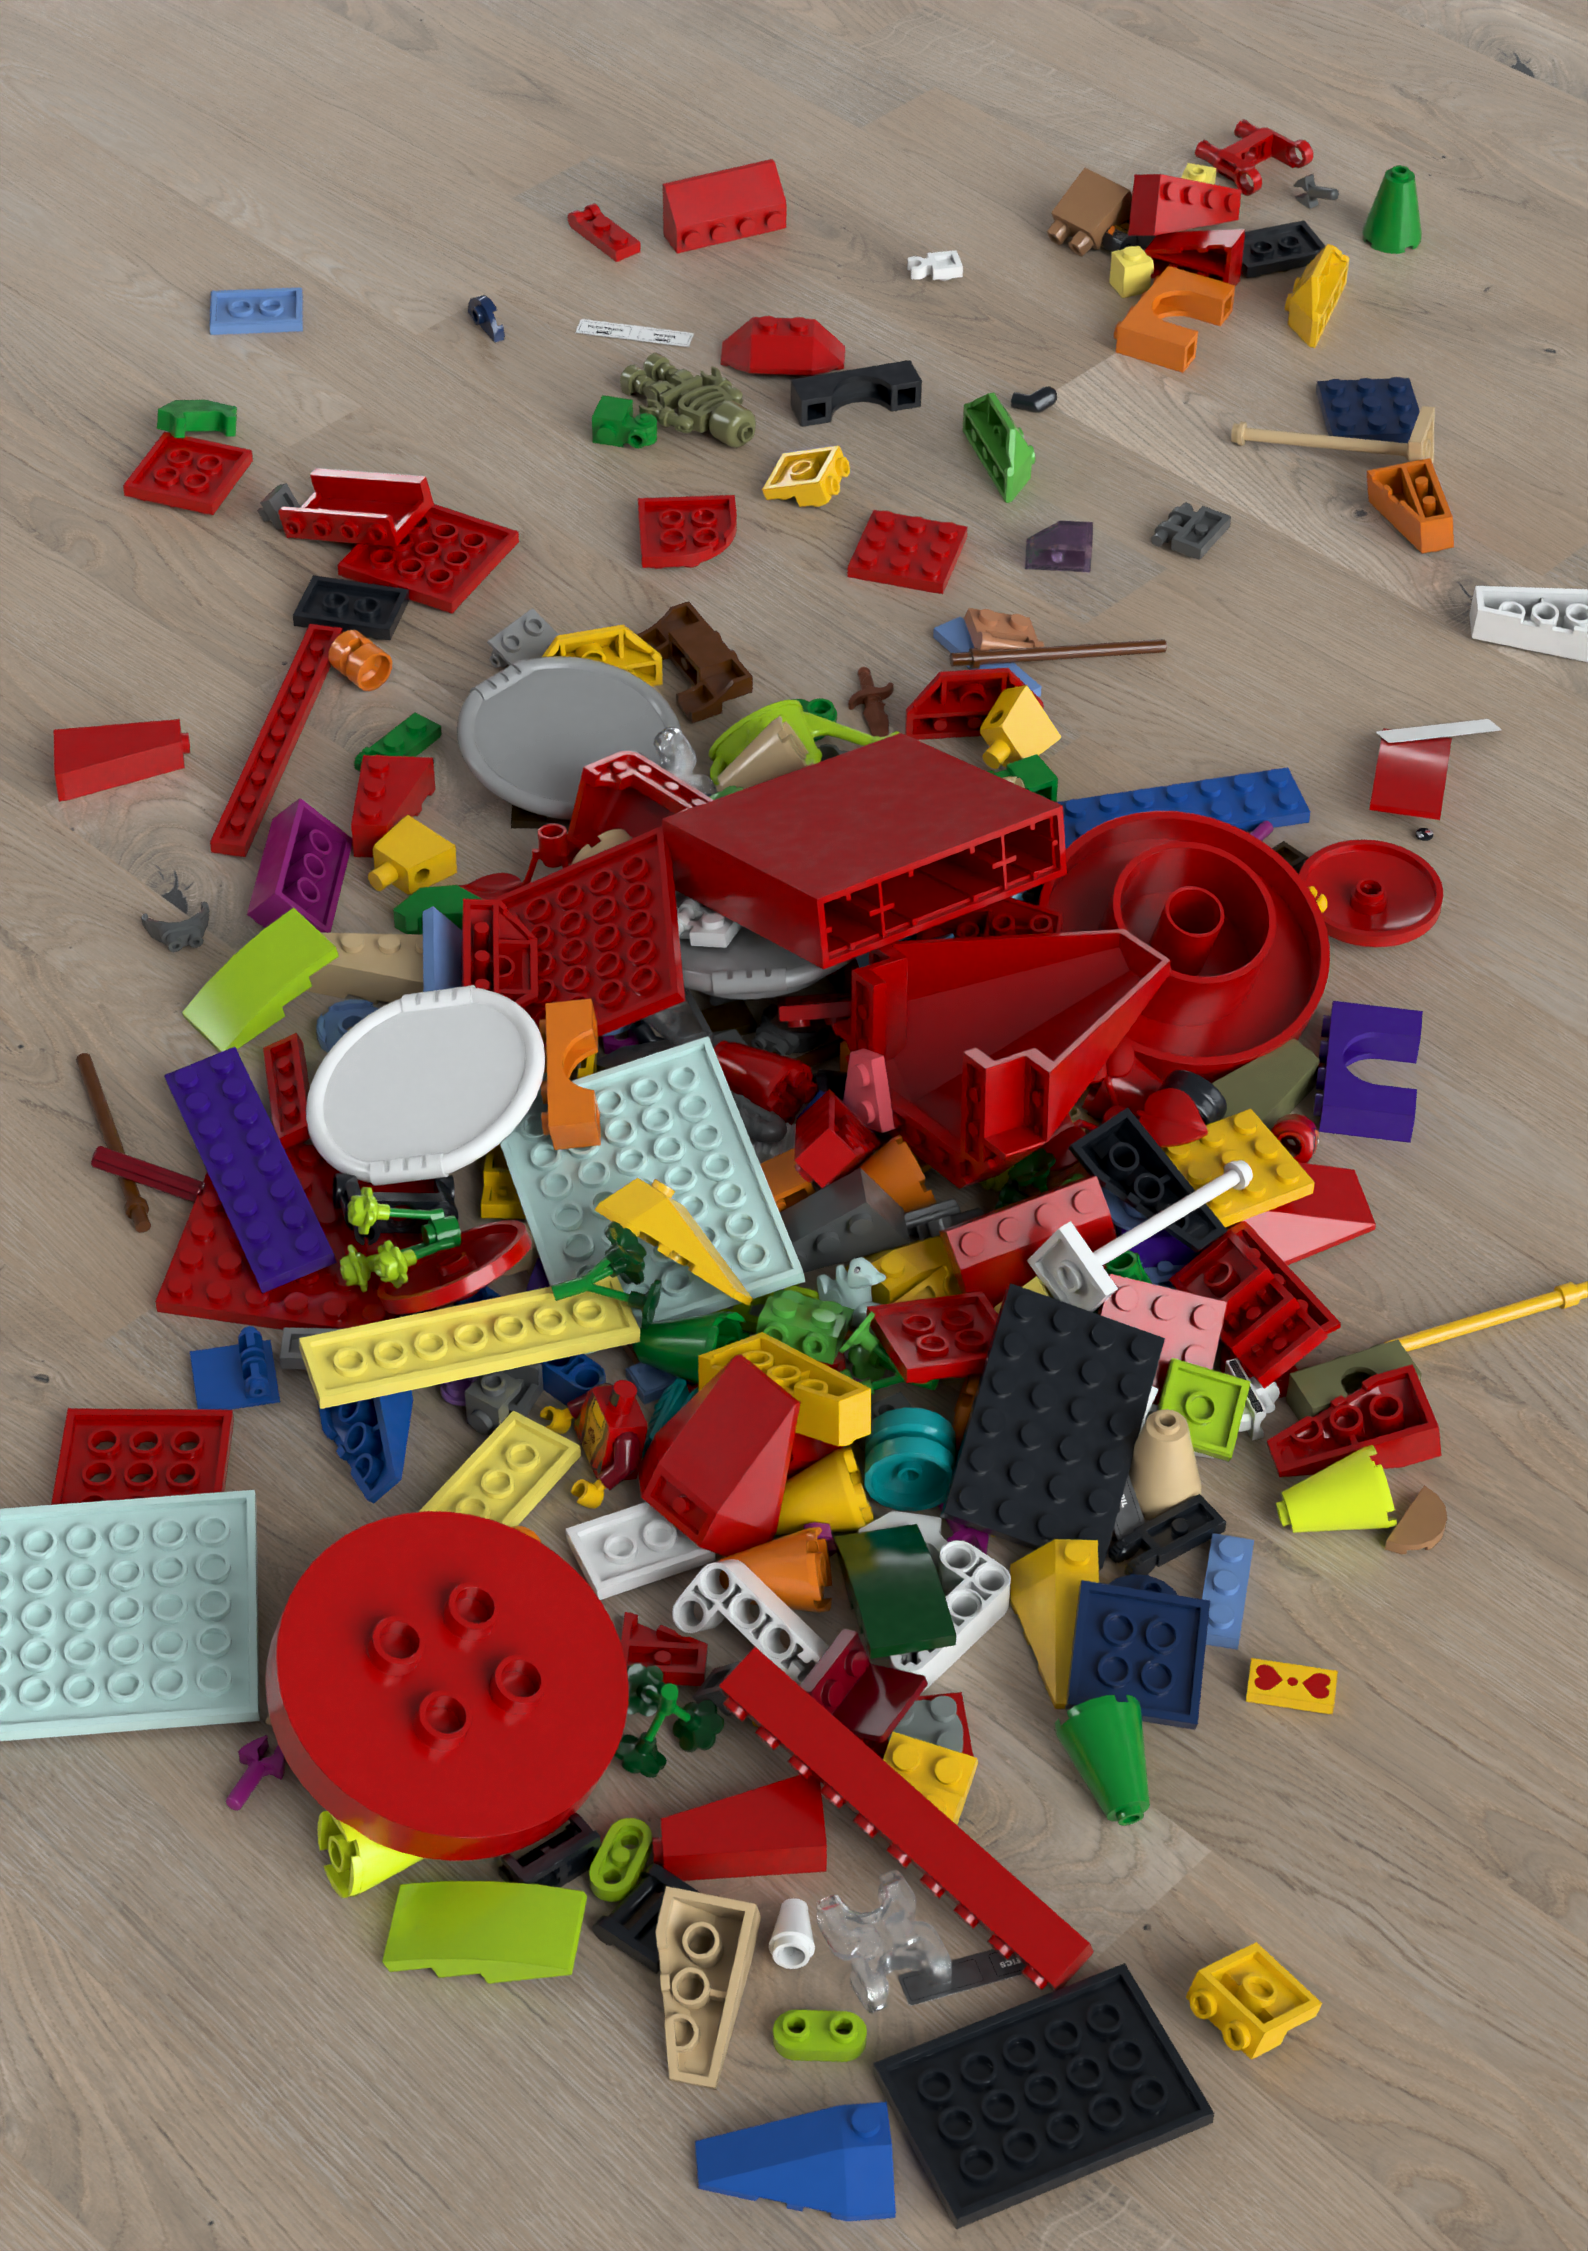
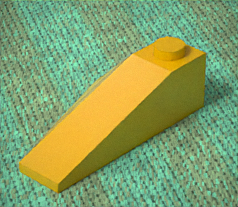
(667, 1224)
(1046, 1600)

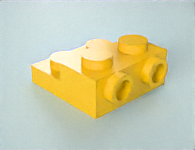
(808, 475)
(934, 1771)
(1251, 2000)

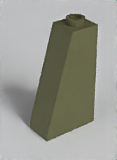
(1271, 1083)

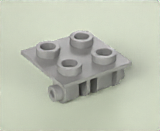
(522, 639)

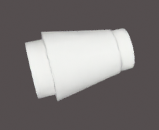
(792, 1936)

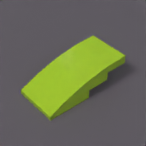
(259, 981)
(485, 1929)

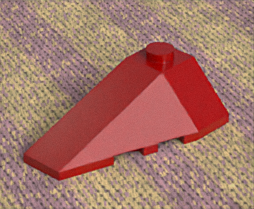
(1384, 1413)

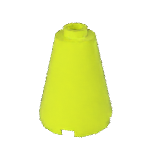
(1340, 1497)
(355, 1859)

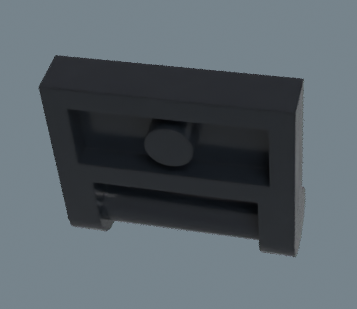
(641, 1938)

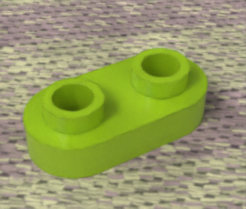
(619, 1863)
(819, 2035)

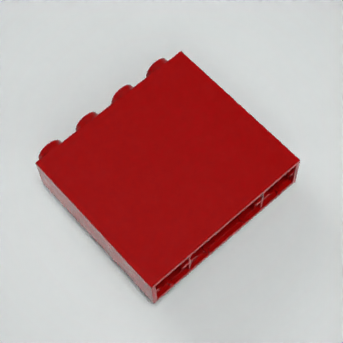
(865, 848)

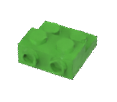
(806, 1324)

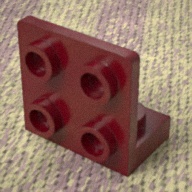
(859, 1693)

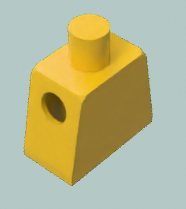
(1016, 728)
(411, 858)

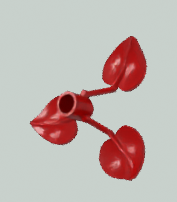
(552, 850)
(1168, 1113)

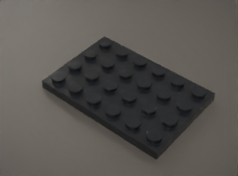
(1052, 1424)
(1041, 2095)

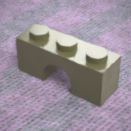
(1314, 1387)

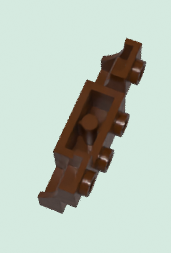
(701, 659)

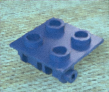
(236, 1374)

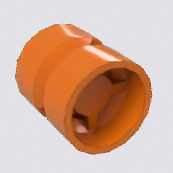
(360, 660)

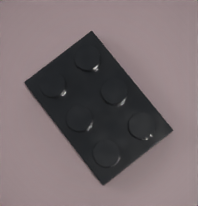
(1279, 248)
(352, 606)

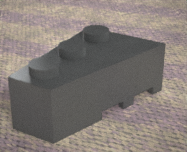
(844, 1222)

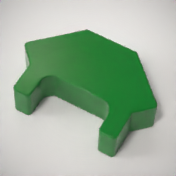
(197, 415)
(446, 899)

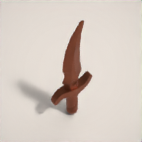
(872, 698)

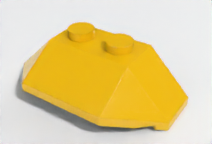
(1317, 294)
(613, 646)

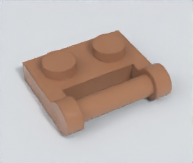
(1000, 631)

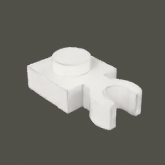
(938, 264)

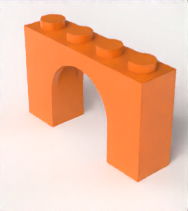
(1173, 293)

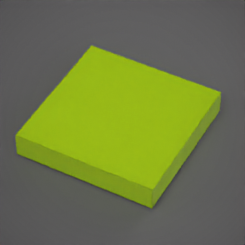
(1208, 1402)

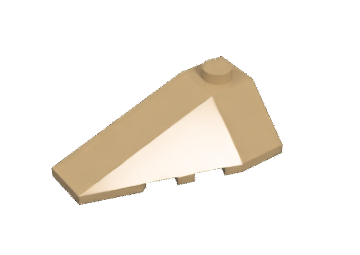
(704, 1966)

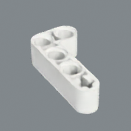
(976, 1600)
(735, 1605)

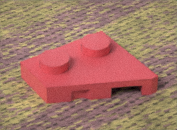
(868, 1090)

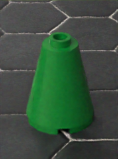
(1394, 215)
(678, 1342)
(1109, 1753)

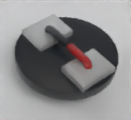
(1424, 834)

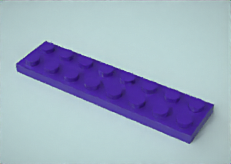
(250, 1170)

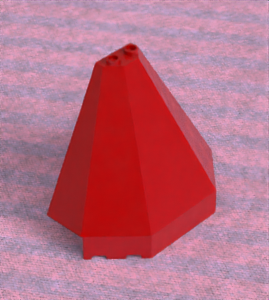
(995, 1036)

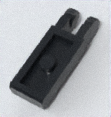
(1168, 1536)

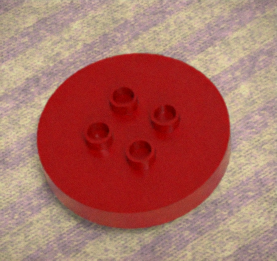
(1228, 916)
(446, 1685)

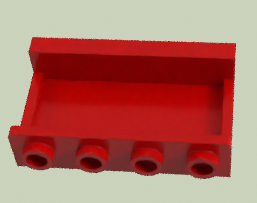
(359, 507)

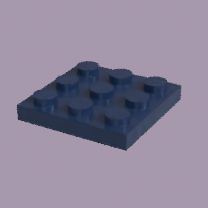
(1369, 408)
(1140, 1648)

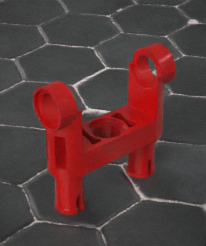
(1254, 147)

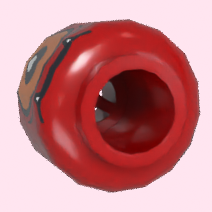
(1301, 1131)

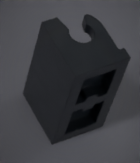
(557, 1859)

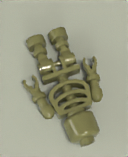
(701, 400)

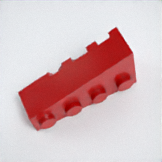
(1177, 204)
(831, 1141)

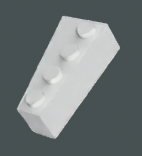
(1532, 619)

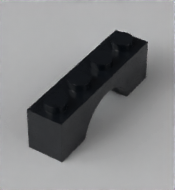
(889, 385)

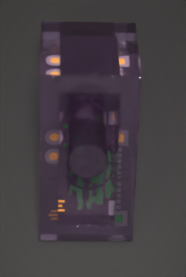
(1061, 547)

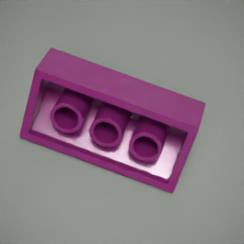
(301, 868)

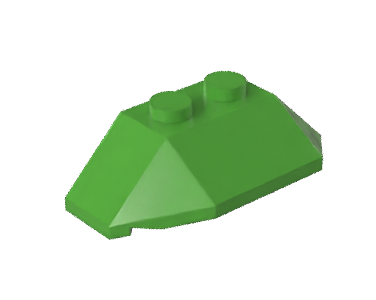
(998, 444)

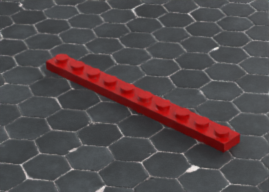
(275, 743)

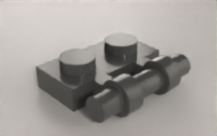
(1191, 531)

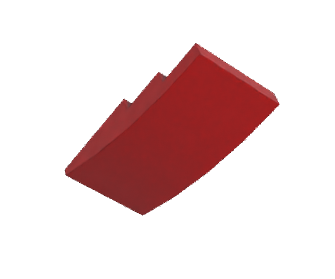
(1411, 777)
(1261, 1317)

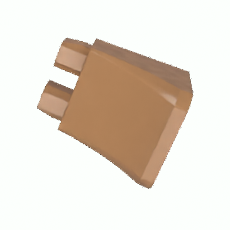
(1088, 211)

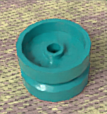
(909, 1459)

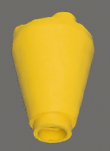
(826, 1493)

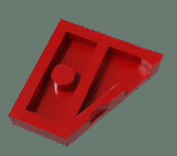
(678, 1656)

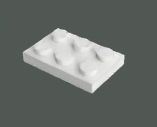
(632, 1550)

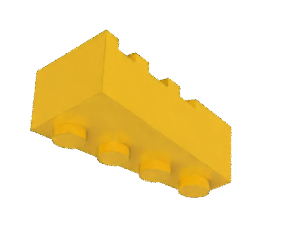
(831, 1403)

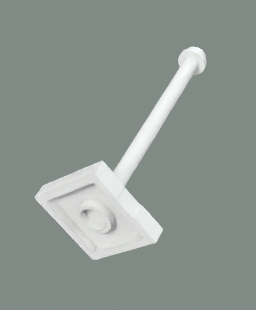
(1077, 1273)

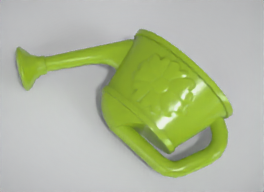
(804, 724)

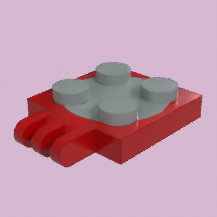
(936, 1720)

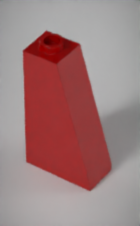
(115, 755)
(748, 1834)

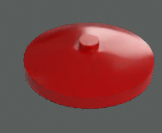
(1374, 892)
(459, 1271)

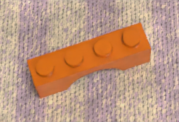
(569, 1039)

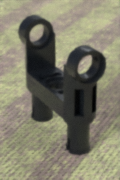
(443, 1197)

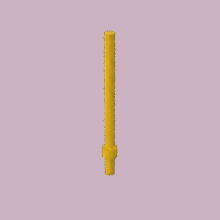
(1562, 1296)

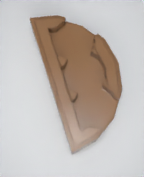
(1420, 1525)

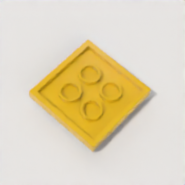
(1242, 1137)

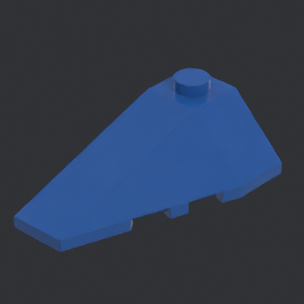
(371, 1439)
(816, 2160)

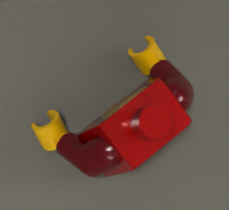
(609, 1432)

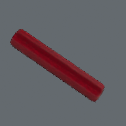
(146, 1174)

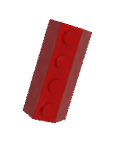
(723, 206)

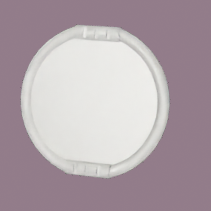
(425, 1085)

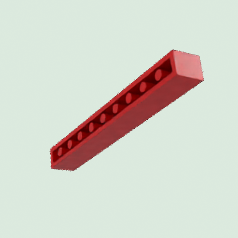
(907, 1821)

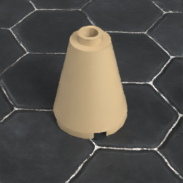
(768, 756)
(1164, 1464)

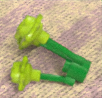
(391, 1262)

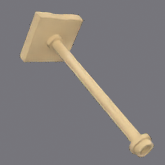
(1419, 445)

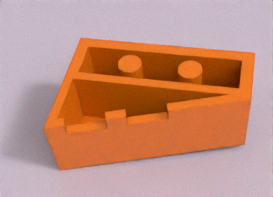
(1413, 503)

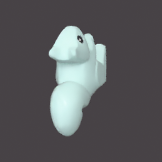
(851, 1288)

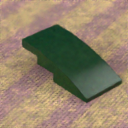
(895, 1591)

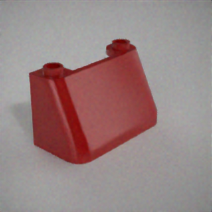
(627, 795)

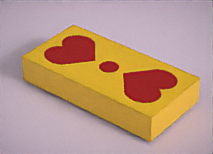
(1291, 1686)

